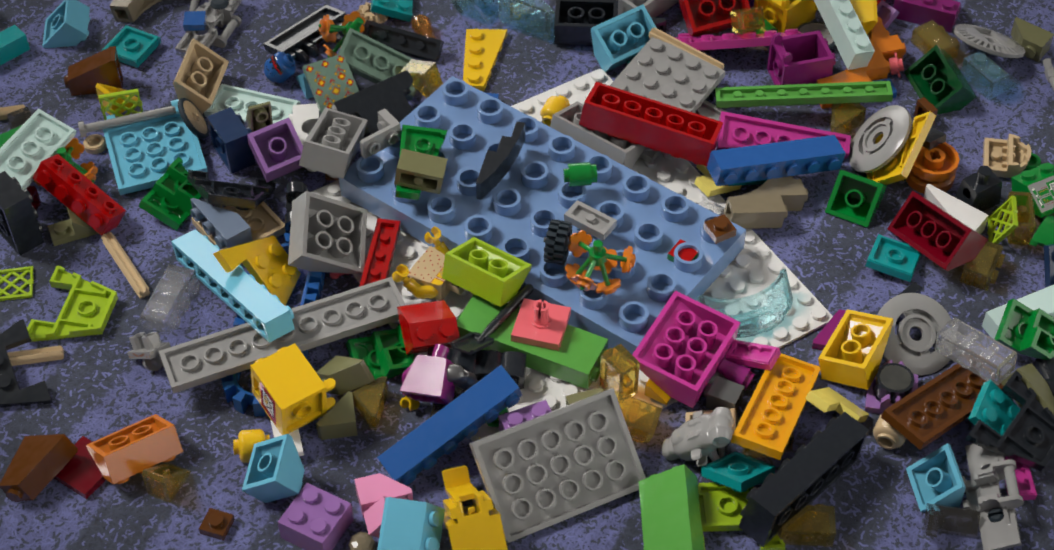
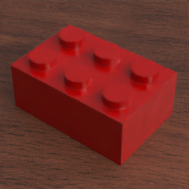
(709, 16)

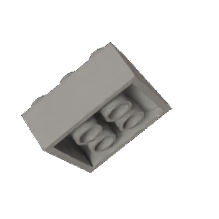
(327, 235)

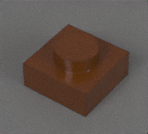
(924, 106)
(719, 228)
(216, 524)

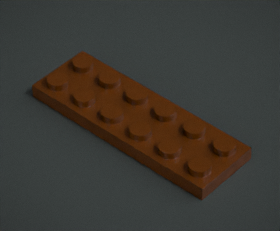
(935, 406)

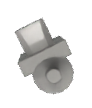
(147, 348)

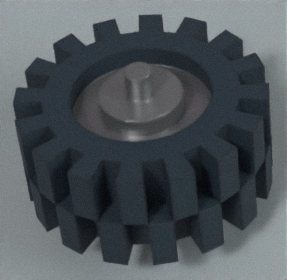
(557, 242)

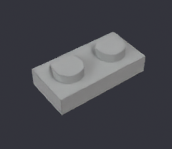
(590, 220)

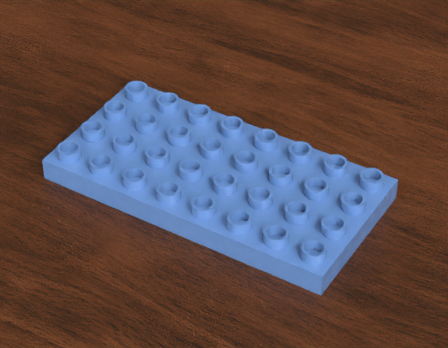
(534, 193)

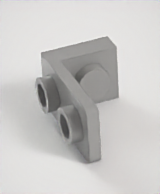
(388, 134)

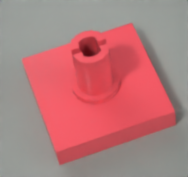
(541, 324)

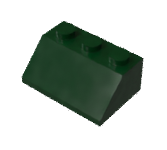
(940, 81)

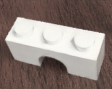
(304, 119)

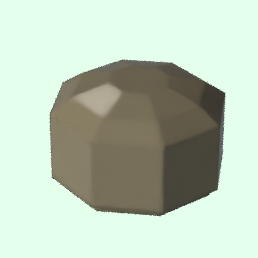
(361, 541)

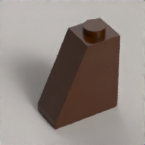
(99, 68)
(35, 465)

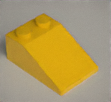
(855, 349)

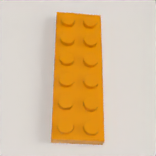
(776, 406)

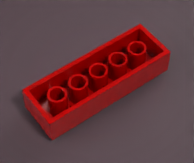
(650, 123)

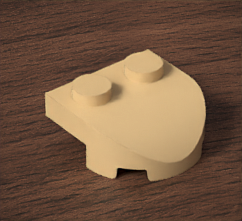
(1007, 156)

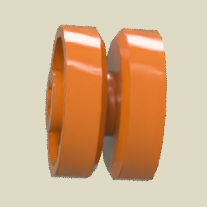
(934, 167)

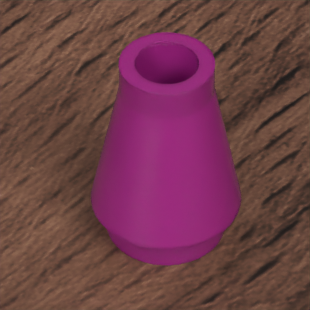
(736, 373)

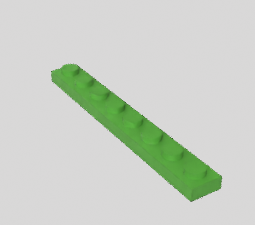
(803, 94)

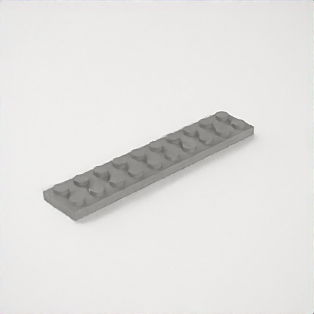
(314, 325)

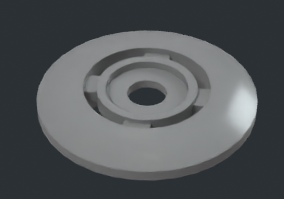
(989, 41)
(895, 126)
(923, 314)

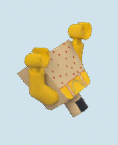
(425, 276)

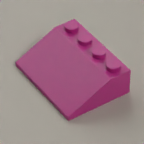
(685, 347)

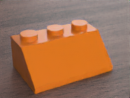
(135, 448)

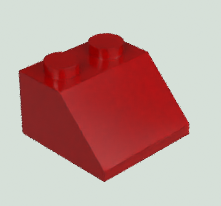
(427, 325)

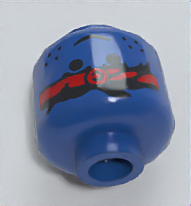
(279, 67)

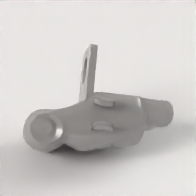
(700, 437)

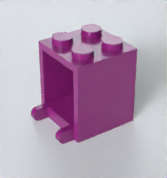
(799, 58)

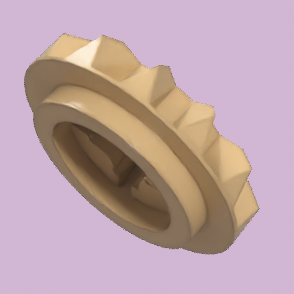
(364, 11)

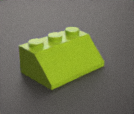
(485, 271)

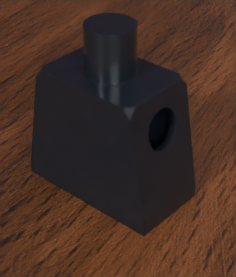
(980, 189)

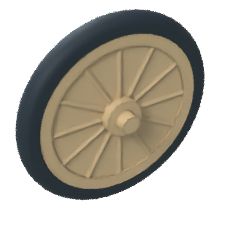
(193, 118)

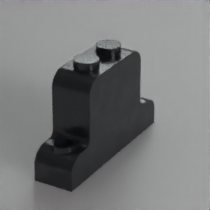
(385, 94)

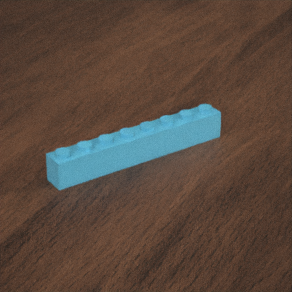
(236, 288)

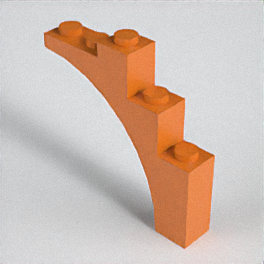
(879, 65)

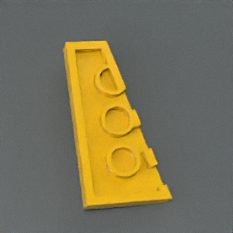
(481, 55)

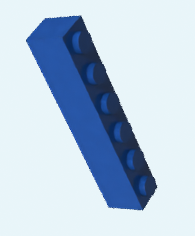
(775, 160)
(450, 426)

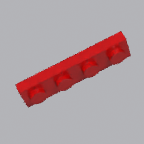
(381, 251)

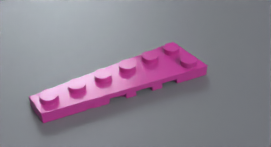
(730, 40)
(749, 131)

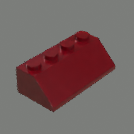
(936, 233)

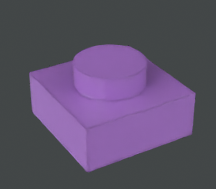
(886, 13)

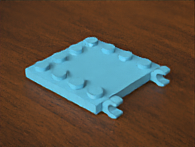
(146, 149)

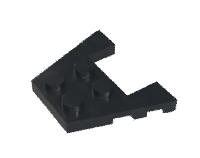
(230, 194)
(9, 389)
(1028, 436)

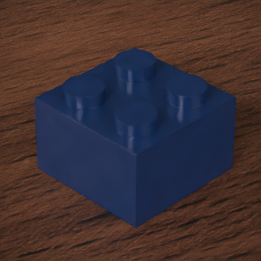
(231, 139)

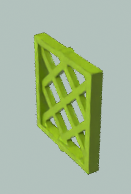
(122, 94)
(1005, 207)
(9, 272)

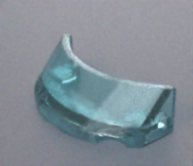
(759, 311)

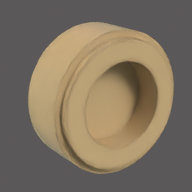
(94, 144)

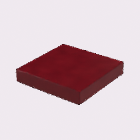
(81, 471)

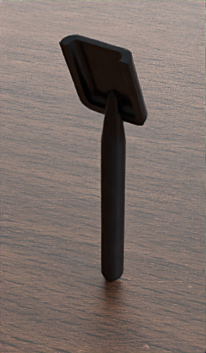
(475, 341)

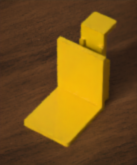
(474, 525)

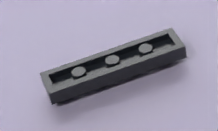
(404, 40)

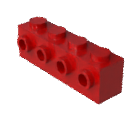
(79, 194)

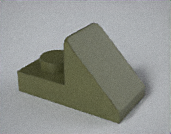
(70, 230)

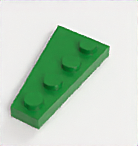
(419, 140)

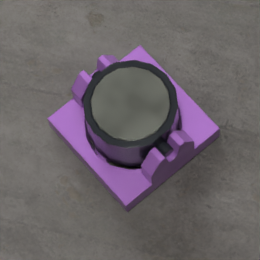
(890, 386)

